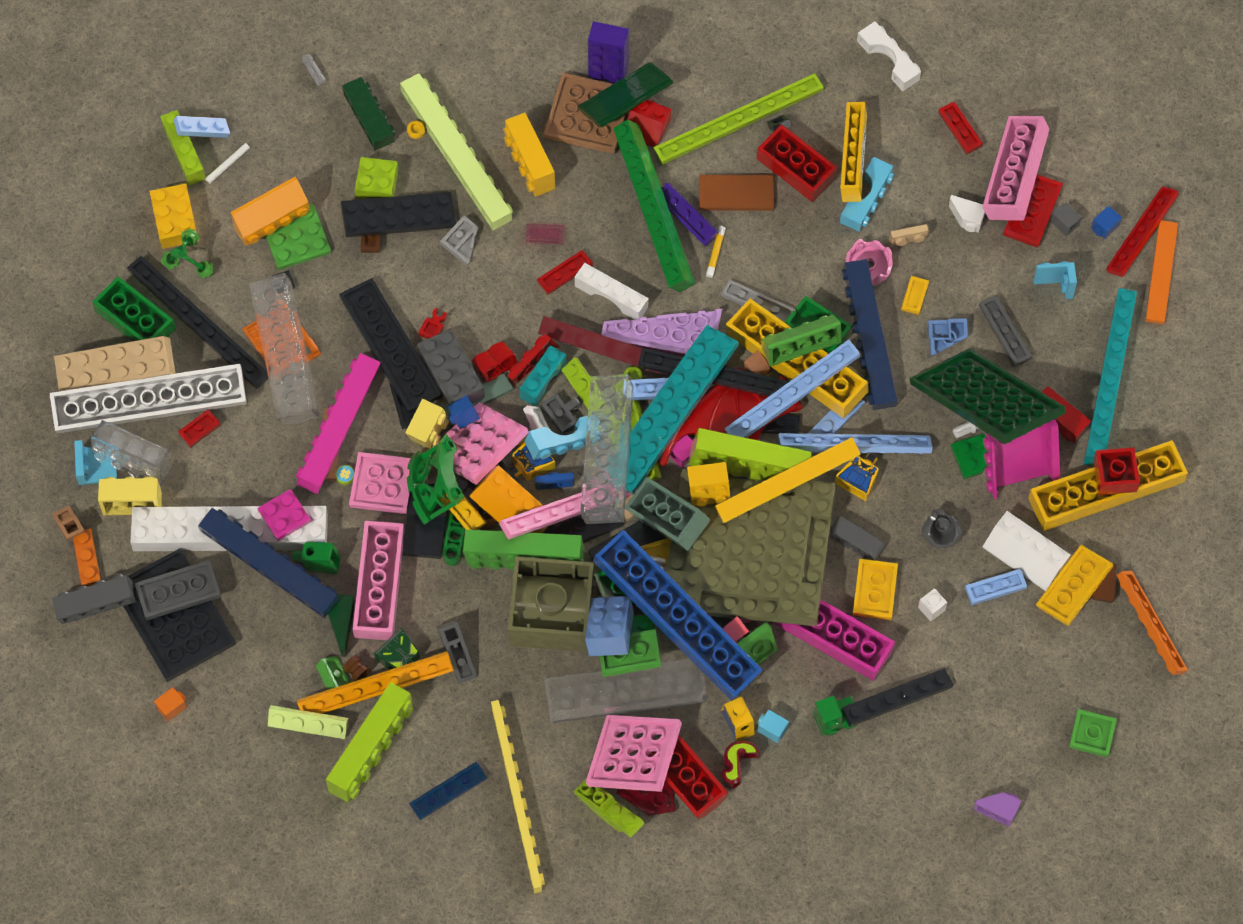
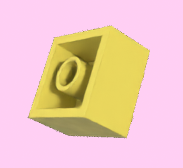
(427, 424)

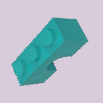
(536, 383)

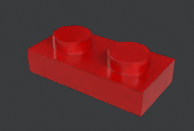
(199, 428)

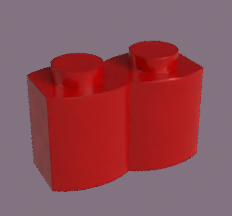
(494, 361)

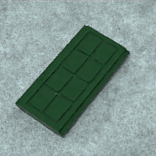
(625, 94)

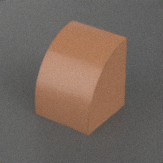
(757, 364)

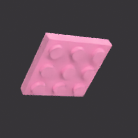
(380, 483)

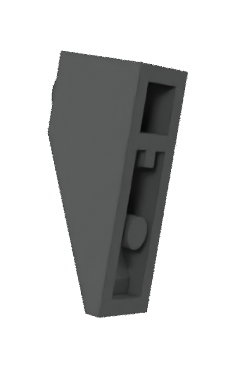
(455, 645)

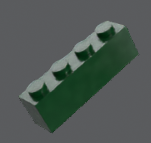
(368, 113)

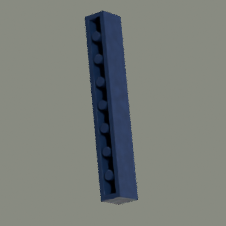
(869, 333)
(268, 562)

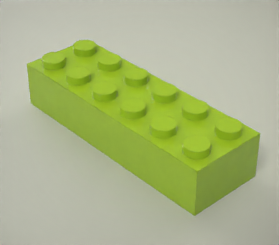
(743, 455)
(369, 743)

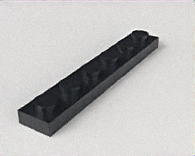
(897, 697)

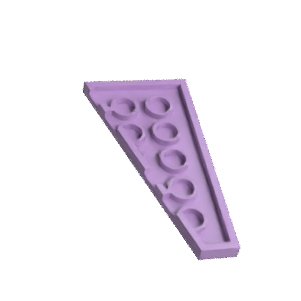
(664, 333)

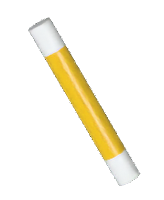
(715, 252)

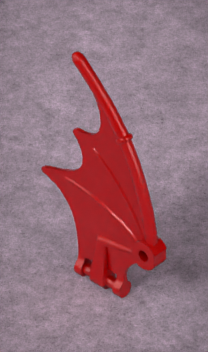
(718, 410)

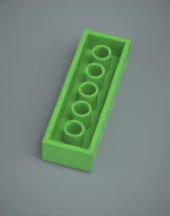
(496, 551)

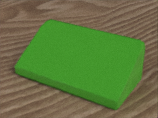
(332, 672)

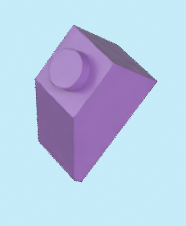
(999, 807)

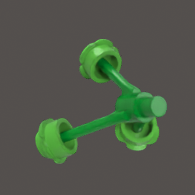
(171, 258)

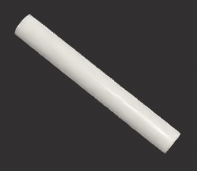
(227, 163)

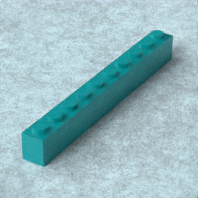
(1110, 373)

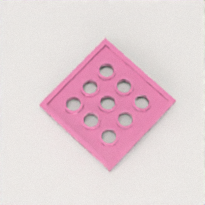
(488, 439)
(627, 744)

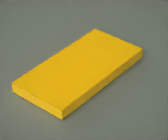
(1074, 585)

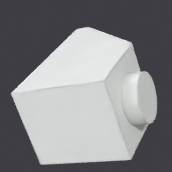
(968, 213)

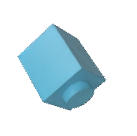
(772, 726)

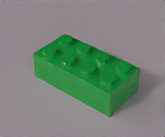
(132, 312)

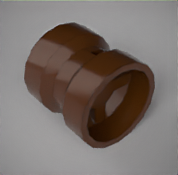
(356, 668)

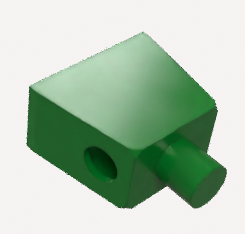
(319, 557)

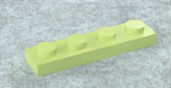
(307, 722)

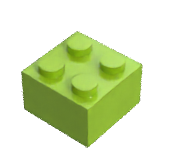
(376, 178)

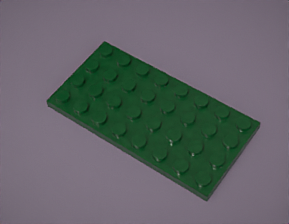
(987, 396)

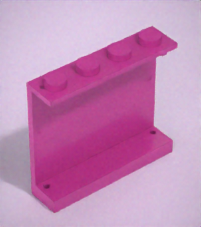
(1022, 458)

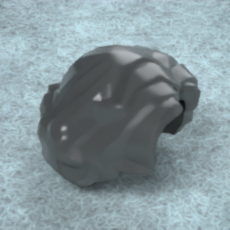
(941, 529)

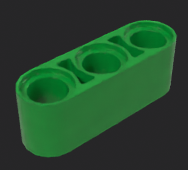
(452, 545)

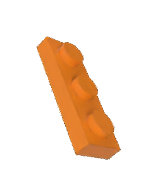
(86, 558)

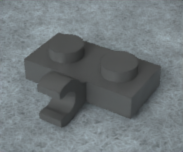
(561, 413)

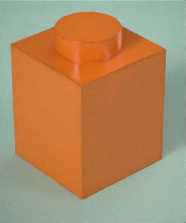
(171, 703)

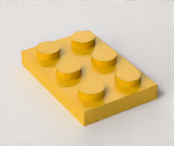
(875, 589)

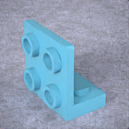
(1057, 273)
(88, 468)

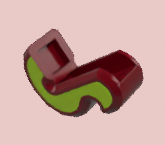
(732, 755)

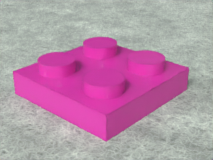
(284, 515)

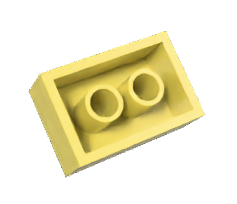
(120, 495)

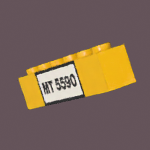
(853, 152)

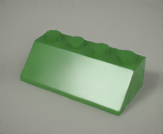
(801, 340)

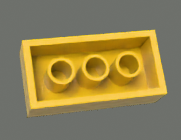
(529, 154)

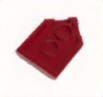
(650, 801)

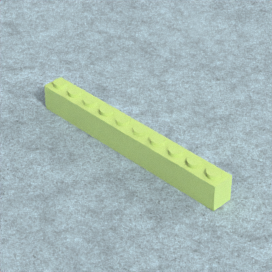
(456, 152)

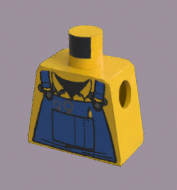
(527, 466)
(859, 476)
(737, 717)

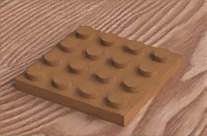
(570, 125)

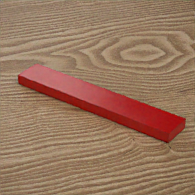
(1142, 231)

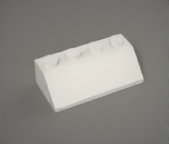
(1026, 550)

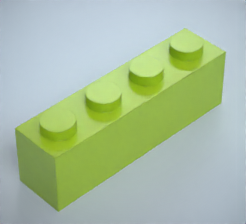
(183, 150)

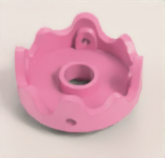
(875, 253)

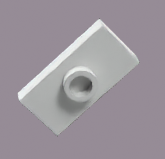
(535, 417)

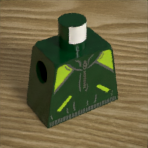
(397, 651)

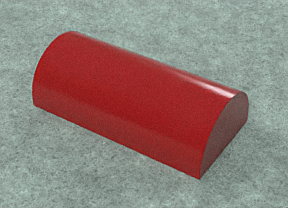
(693, 781)

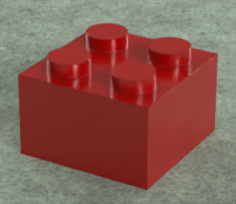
(1116, 471)

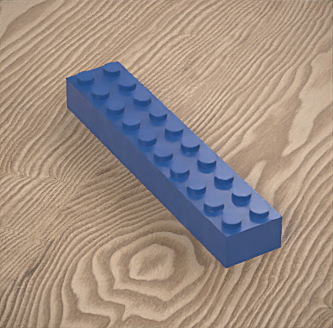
(677, 615)

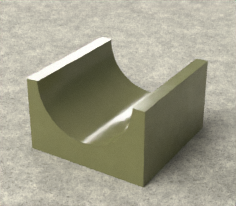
(550, 603)

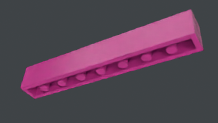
(338, 423)

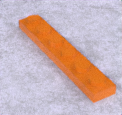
(1152, 623)

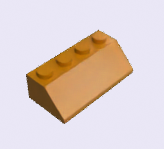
(270, 211)
(503, 496)

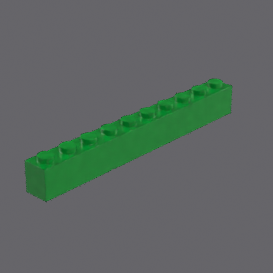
(654, 206)

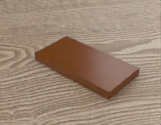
(736, 193)

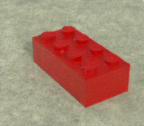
(796, 163)

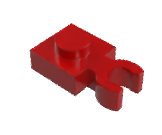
(432, 326)

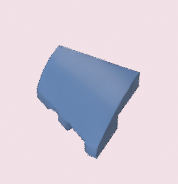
(951, 332)

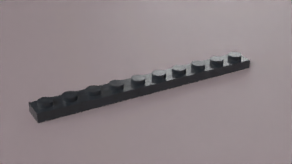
(197, 321)

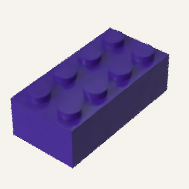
(608, 52)

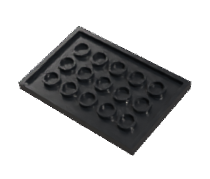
(181, 637)

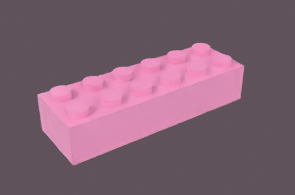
(1016, 168)
(378, 580)

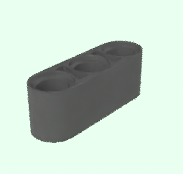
(856, 538)

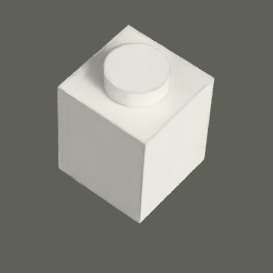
(932, 605)

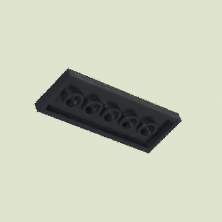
(398, 214)

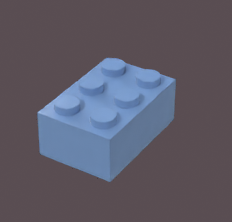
(609, 626)

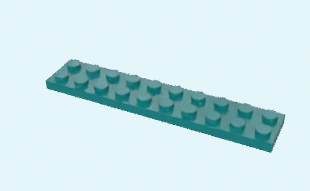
(676, 402)

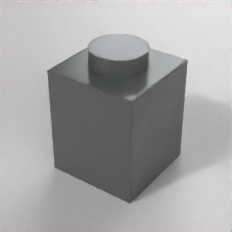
(1065, 219)

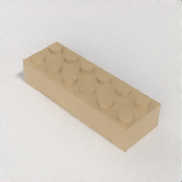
(115, 363)

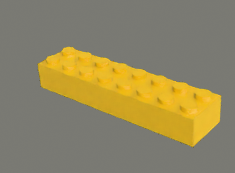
(754, 323)
(1078, 493)

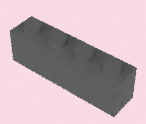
(94, 599)

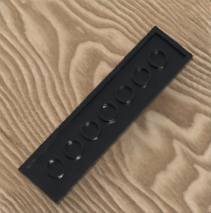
(390, 345)

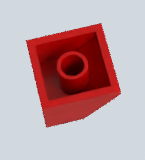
(652, 120)

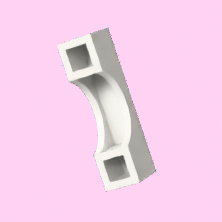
(875, 40)
(595, 282)

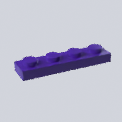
(688, 215)

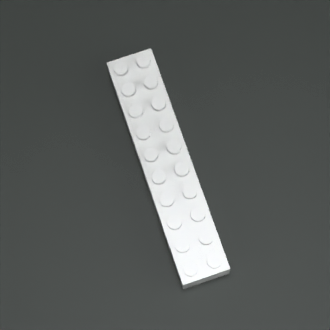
(148, 398)
(178, 528)

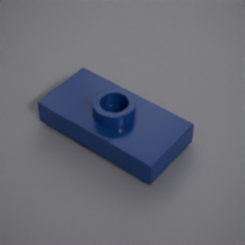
(554, 480)

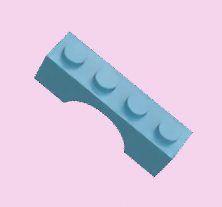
(877, 176)
(544, 442)

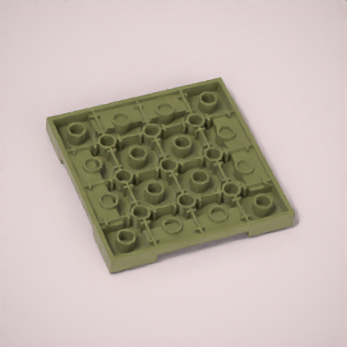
(762, 561)

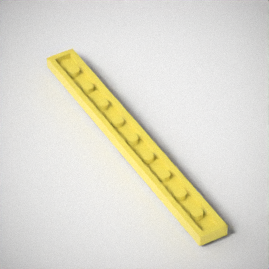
(519, 804)

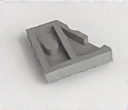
(461, 239)

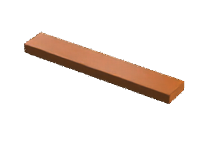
(1161, 272)

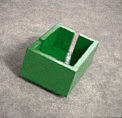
(811, 311)

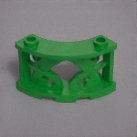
(419, 467)

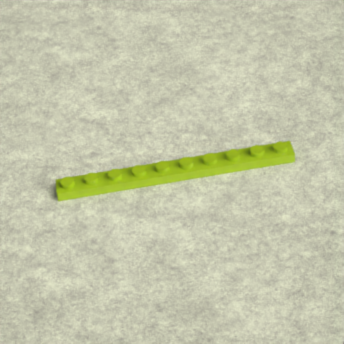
(738, 119)

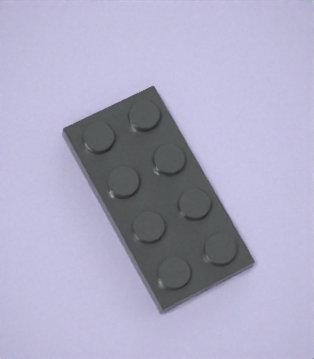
(178, 590)

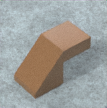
(68, 522)

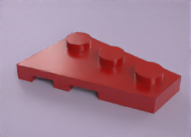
(530, 357)

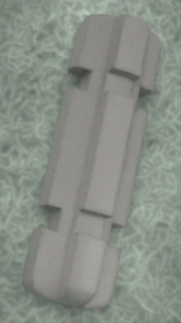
(313, 69)

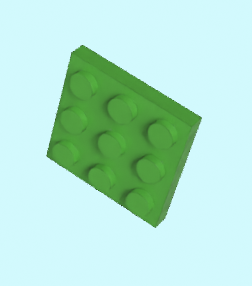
(299, 241)

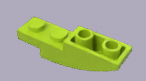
(608, 809)

